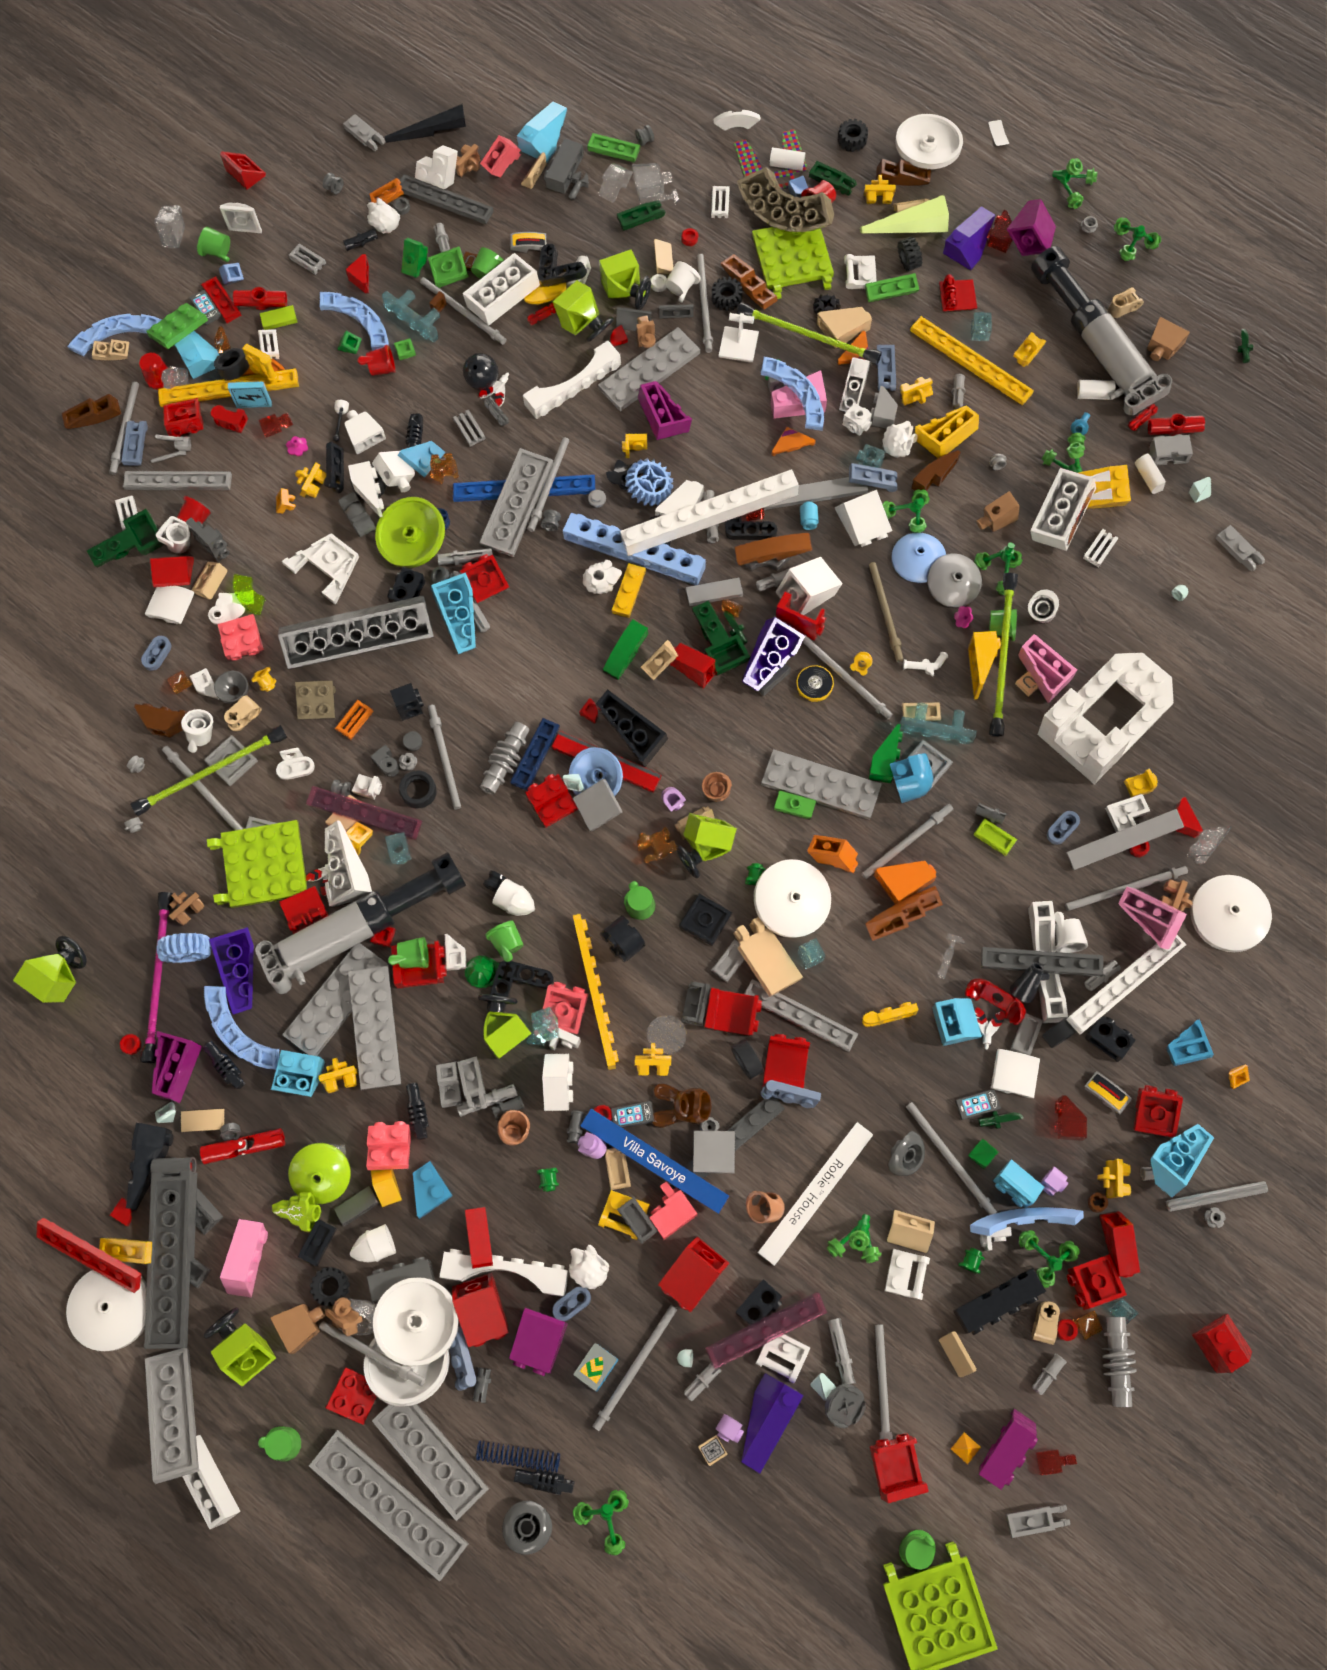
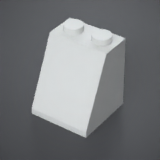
(864, 518)
(809, 585)

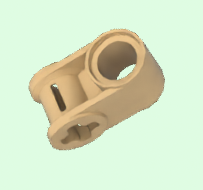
(1125, 303)
(242, 712)
(1046, 1327)

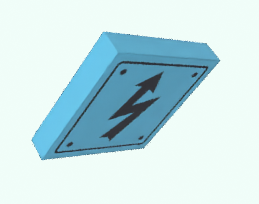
(249, 394)

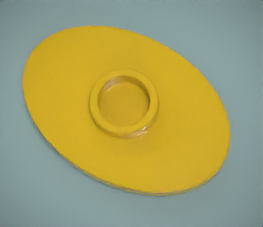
(545, 293)

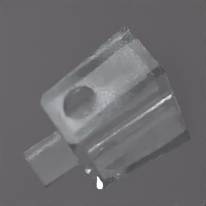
(649, 179)
(170, 226)

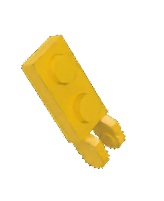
(888, 1015)

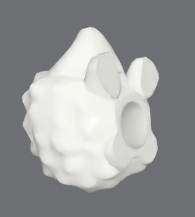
(382, 216)
(899, 440)
(601, 577)
(588, 1268)

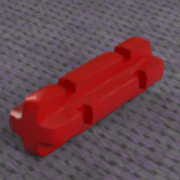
(541, 314)
(1142, 417)

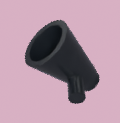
(1027, 984)

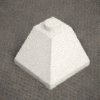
(240, 217)

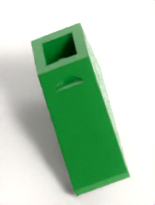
(884, 756)

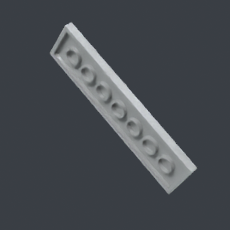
(389, 1505)

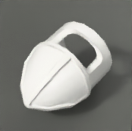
(513, 899)
(373, 1245)

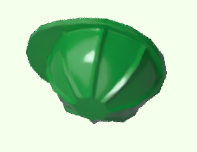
(481, 971)

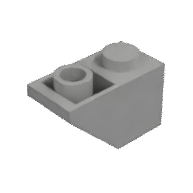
(885, 410)

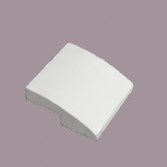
(169, 604)
(1015, 1073)

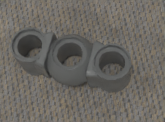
(356, 514)

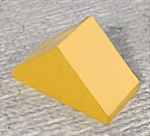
(385, 1186)

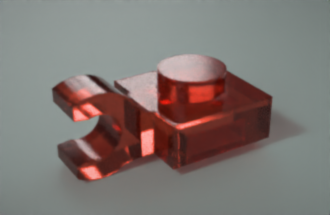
(272, 424)
(1051, 1463)

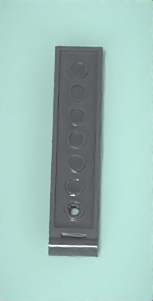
(173, 1248)

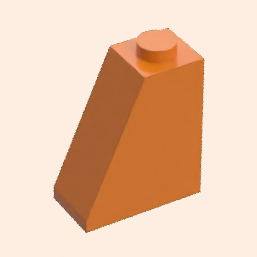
(905, 879)

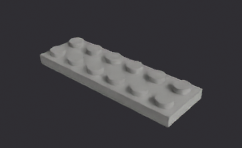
(651, 365)
(516, 502)
(821, 783)
(330, 1004)
(374, 1028)
(171, 1415)
(432, 1457)

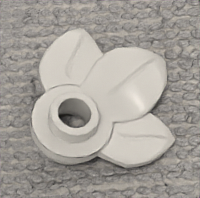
(228, 610)

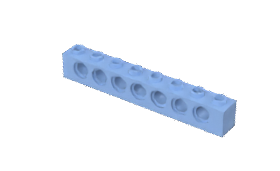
(656, 562)

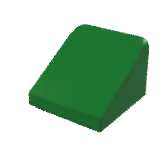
(349, 343)

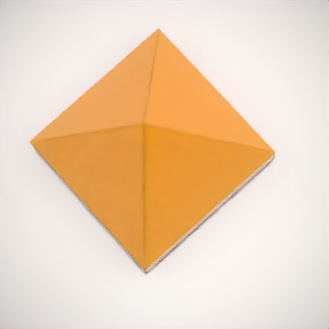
(1238, 1076)
(965, 1448)

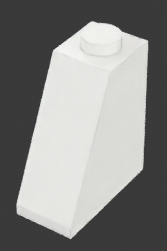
(686, 495)

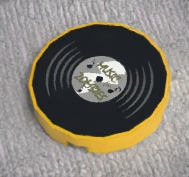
(815, 683)

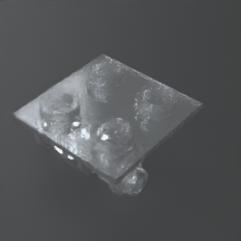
(1207, 843)

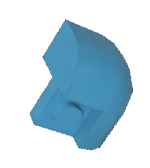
(912, 777)

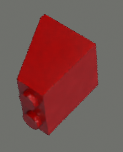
(693, 1274)
(479, 1310)
(1223, 1345)

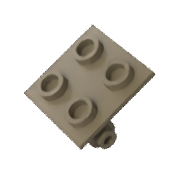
(315, 699)

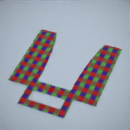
(750, 162)

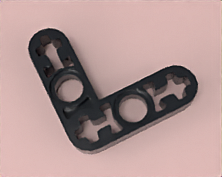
(574, 271)
(737, 523)
(515, 976)

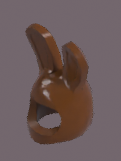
(689, 1105)

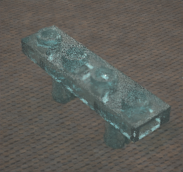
(415, 321)
(945, 732)

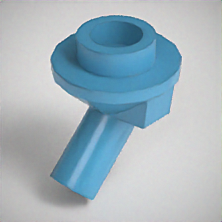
(1081, 425)

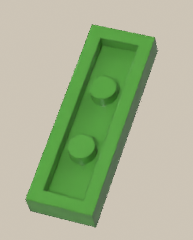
(613, 147)
(891, 287)

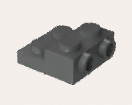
(209, 539)

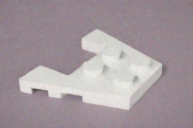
(330, 557)

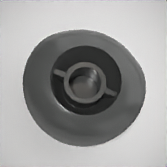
(907, 1155)
(526, 1527)

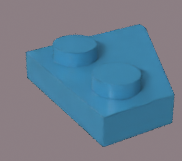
(420, 456)
(1190, 1046)
(429, 1189)

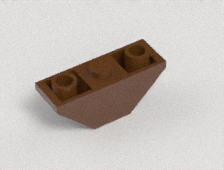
(161, 720)

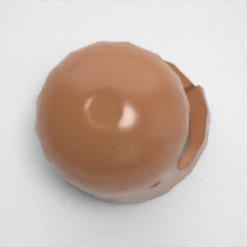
(716, 786)
(773, 1201)

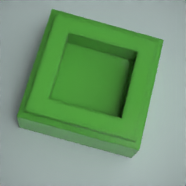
(404, 349)

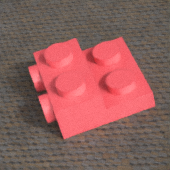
(240, 637)
(566, 1005)
(388, 1146)

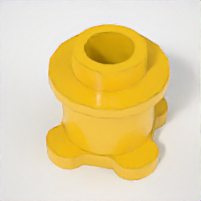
(861, 666)
(264, 679)

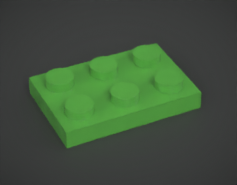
(177, 325)

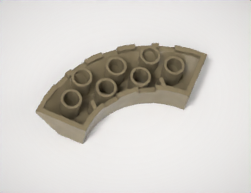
(782, 209)

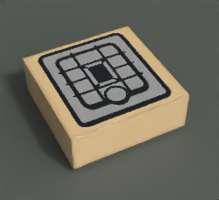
(712, 1450)

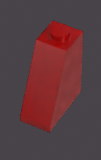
(694, 664)
(1121, 1243)

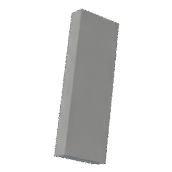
(714, 591)

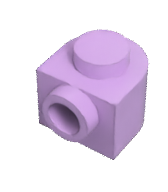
(672, 798)
(592, 1146)
(1054, 1181)
(729, 1429)

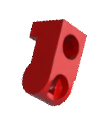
(228, 419)

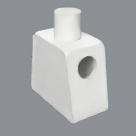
(363, 431)
(394, 470)

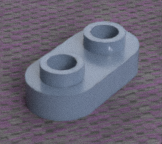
(155, 653)
(1062, 828)
(572, 1304)

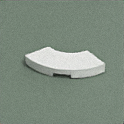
(736, 119)

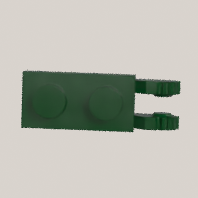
(834, 177)
(640, 214)

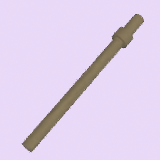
(894, 642)

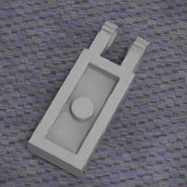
(363, 132)
(1239, 548)
(472, 1082)
(1035, 1521)

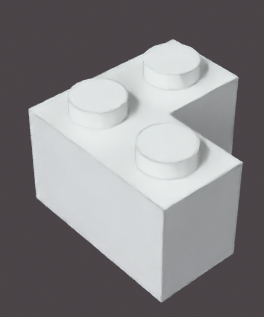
(439, 169)
(556, 1082)

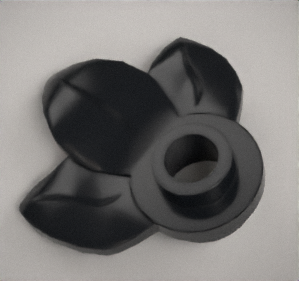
(619, 474)

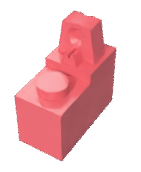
(500, 156)
(675, 1212)

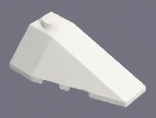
(346, 874)

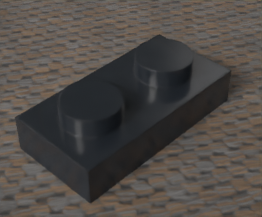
(317, 1242)

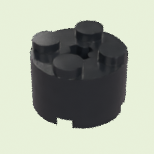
(623, 939)

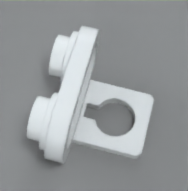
(295, 765)

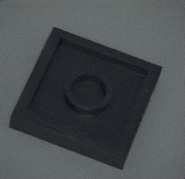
(705, 919)

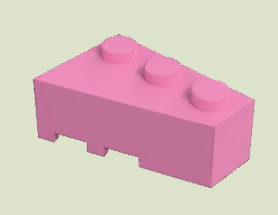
(787, 404)
(1046, 667)
(1154, 916)
(243, 1258)

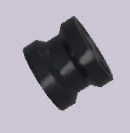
(494, 881)

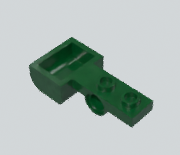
(139, 533)
(725, 650)

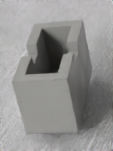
(1171, 448)

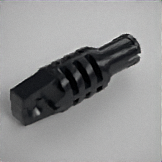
(414, 430)
(224, 1065)
(417, 1112)
(545, 1481)

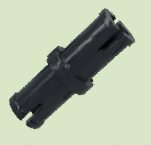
(360, 239)

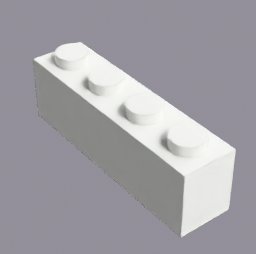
(210, 1490)

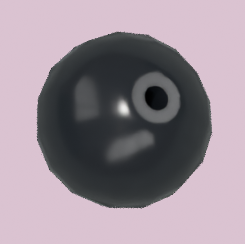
(480, 371)

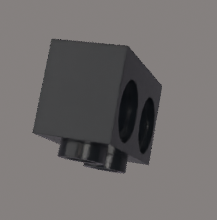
(410, 589)
(407, 701)
(1107, 1042)
(755, 1301)

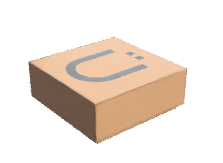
(1027, 684)

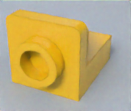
(634, 442)
(1141, 783)
(359, 835)

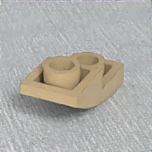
(110, 351)
(202, 1120)

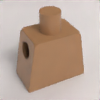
(1166, 340)
(1000, 513)
(298, 1326)

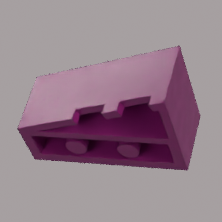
(661, 412)
(173, 1066)
(1009, 1450)

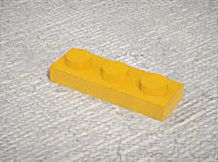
(628, 590)
(127, 1250)

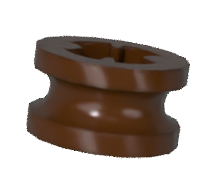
(1097, 1209)

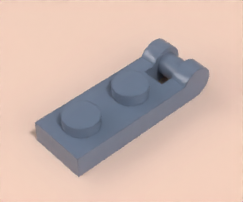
(886, 367)
(134, 443)
(873, 477)
(790, 1094)
(462, 1362)

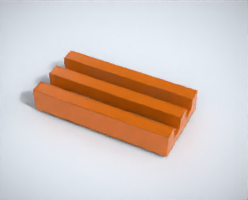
(386, 194)
(358, 725)

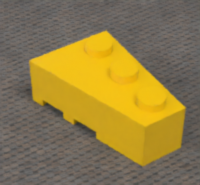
(947, 432)

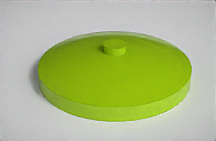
(410, 532)

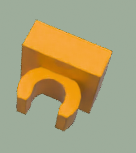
(282, 501)

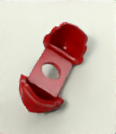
(1011, 1005)

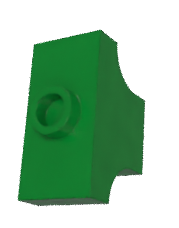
(413, 257)

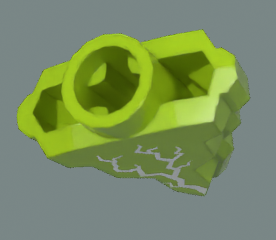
(299, 1210)

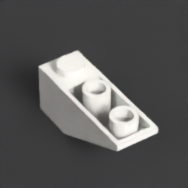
(855, 383)
(364, 483)

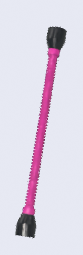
(148, 1051)

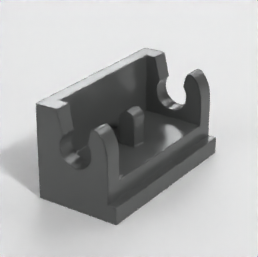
(696, 1004)

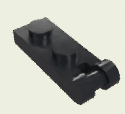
(334, 467)

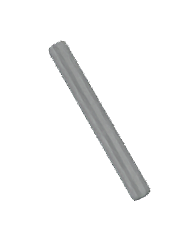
(1216, 1196)

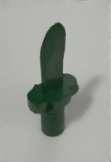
(1245, 348)
(735, 628)
(996, 1119)

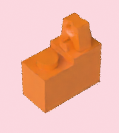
(833, 852)

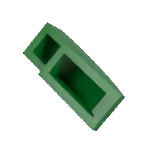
(626, 649)

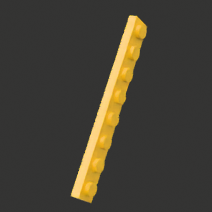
(598, 999)

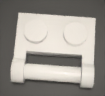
(866, 271)
(900, 1271)
(787, 1349)

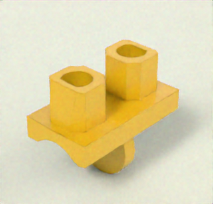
(879, 188)
(1029, 349)
(917, 391)
(315, 474)
(662, 1061)
(347, 1074)
(1113, 1178)

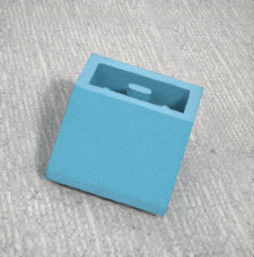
(956, 1021)
(297, 1073)
(1018, 1184)

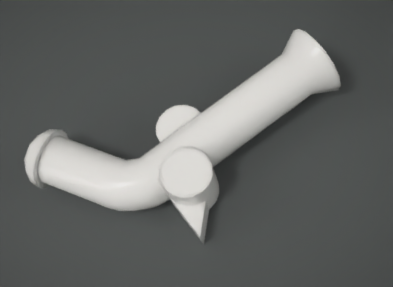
(926, 665)

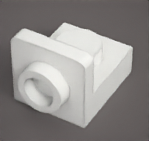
(367, 786)
(568, 1040)
(998, 1236)

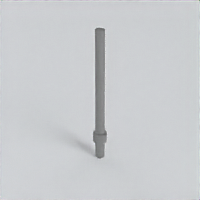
(116, 456)
(537, 512)
(436, 724)
(935, 818)
(403, 1370)
(882, 1383)

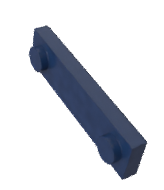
(535, 754)

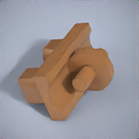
(469, 160)
(645, 332)
(1178, 898)
(179, 914)
(344, 1316)

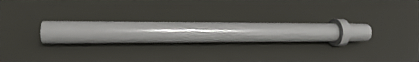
(494, 334)
(707, 339)
(880, 707)
(174, 757)
(1172, 873)
(984, 1202)
(604, 1414)

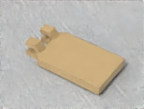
(767, 957)

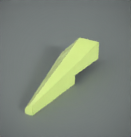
(925, 217)

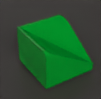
(983, 1153)

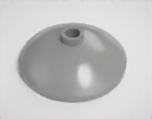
(949, 589)

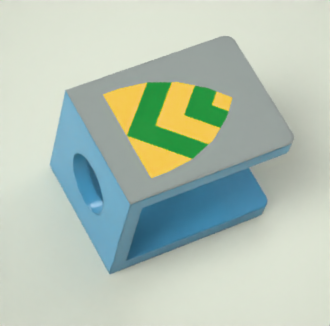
(595, 1367)

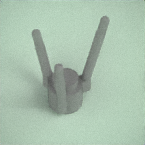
(181, 443)

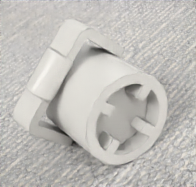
(176, 535)

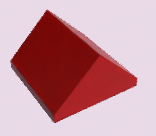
(242, 168)
(171, 571)

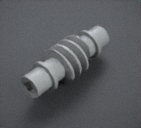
(503, 757)
(1119, 1361)

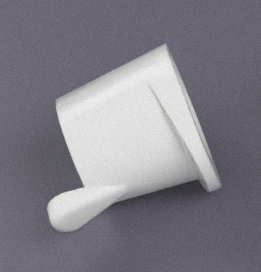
(681, 279)
(1043, 606)
(198, 728)
(1069, 935)

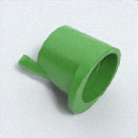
(213, 243)
(485, 262)
(996, 622)
(639, 902)
(505, 939)
(411, 954)
(281, 1443)
(917, 1550)

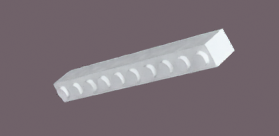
(709, 512)

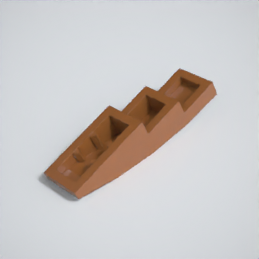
(750, 283)
(775, 547)
(902, 913)

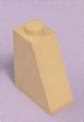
(844, 323)

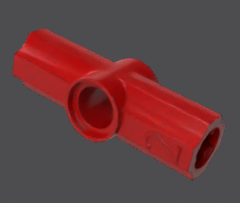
(260, 298)
(1168, 425)

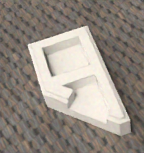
(203, 683)
(454, 954)

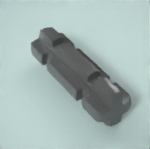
(496, 411)

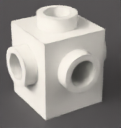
(857, 419)

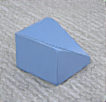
(796, 186)
(231, 273)

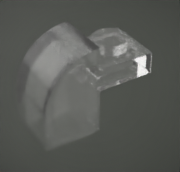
(614, 178)

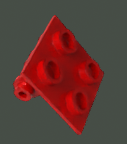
(957, 294)
(303, 909)
(352, 1396)

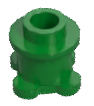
(754, 873)
(548, 1179)
(972, 1260)

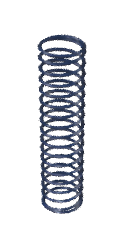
(516, 1458)

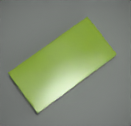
(278, 317)
(995, 837)

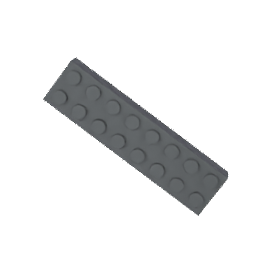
(355, 632)

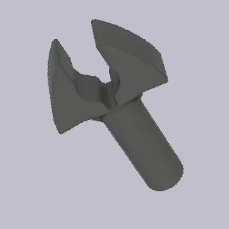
(578, 184)

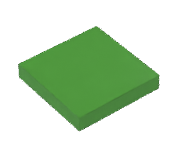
(448, 267)

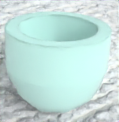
(1180, 592)
(685, 1358)

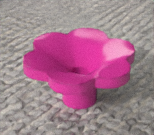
(297, 446)
(963, 617)

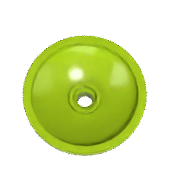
(325, 1162)

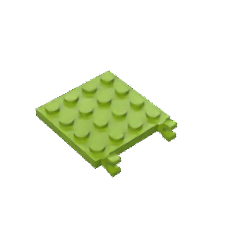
(792, 258)
(261, 864)
(939, 1614)

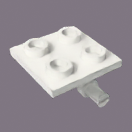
(739, 342)

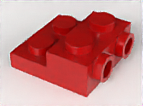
(183, 417)
(485, 578)
(551, 800)
(1157, 1111)
(1096, 1282)

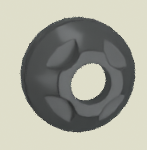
(226, 682)

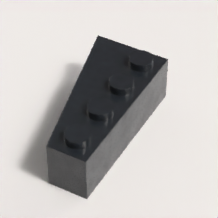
(634, 729)
(999, 1301)

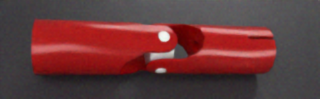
(233, 1148)

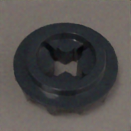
(819, 302)

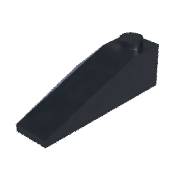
(149, 1143)

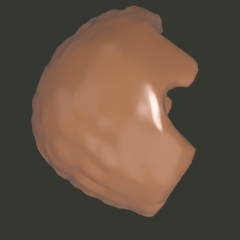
(513, 1127)

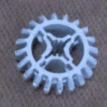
(644, 487)
(183, 948)

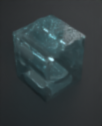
(981, 326)
(871, 452)
(395, 841)
(811, 953)
(545, 1024)

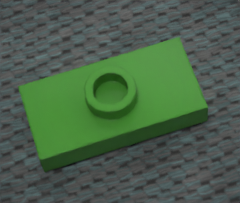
(795, 805)

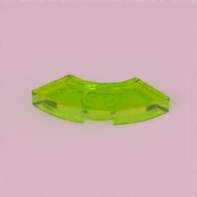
(246, 595)

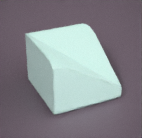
(1201, 489)
(822, 1386)

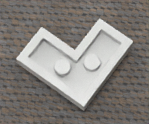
(1123, 812)

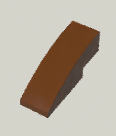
(903, 173)
(91, 412)
(936, 471)

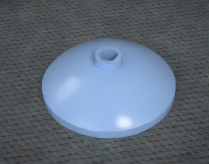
(912, 564)
(591, 763)

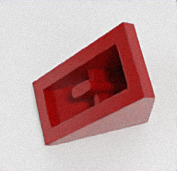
(359, 273)
(1191, 824)

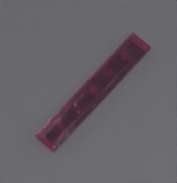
(364, 812)
(765, 1330)

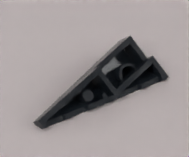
(444, 120)

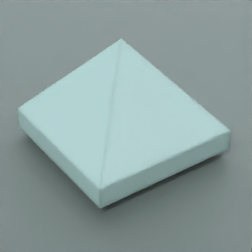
(573, 782)
(166, 1113)

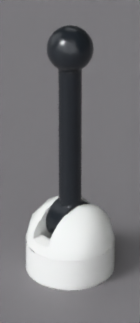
(341, 408)

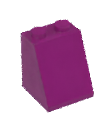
(1032, 228)
(537, 1341)

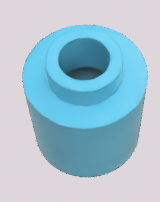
(809, 515)

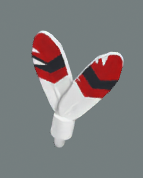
(499, 388)
(317, 875)
(988, 1029)

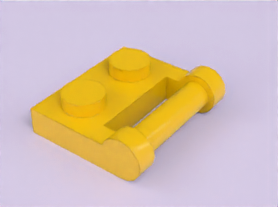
(260, 363)
(614, 1202)

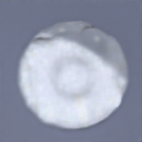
(667, 1034)

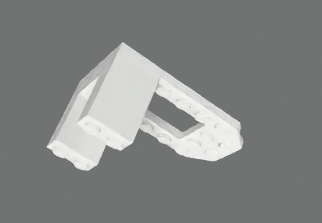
(1083, 743)

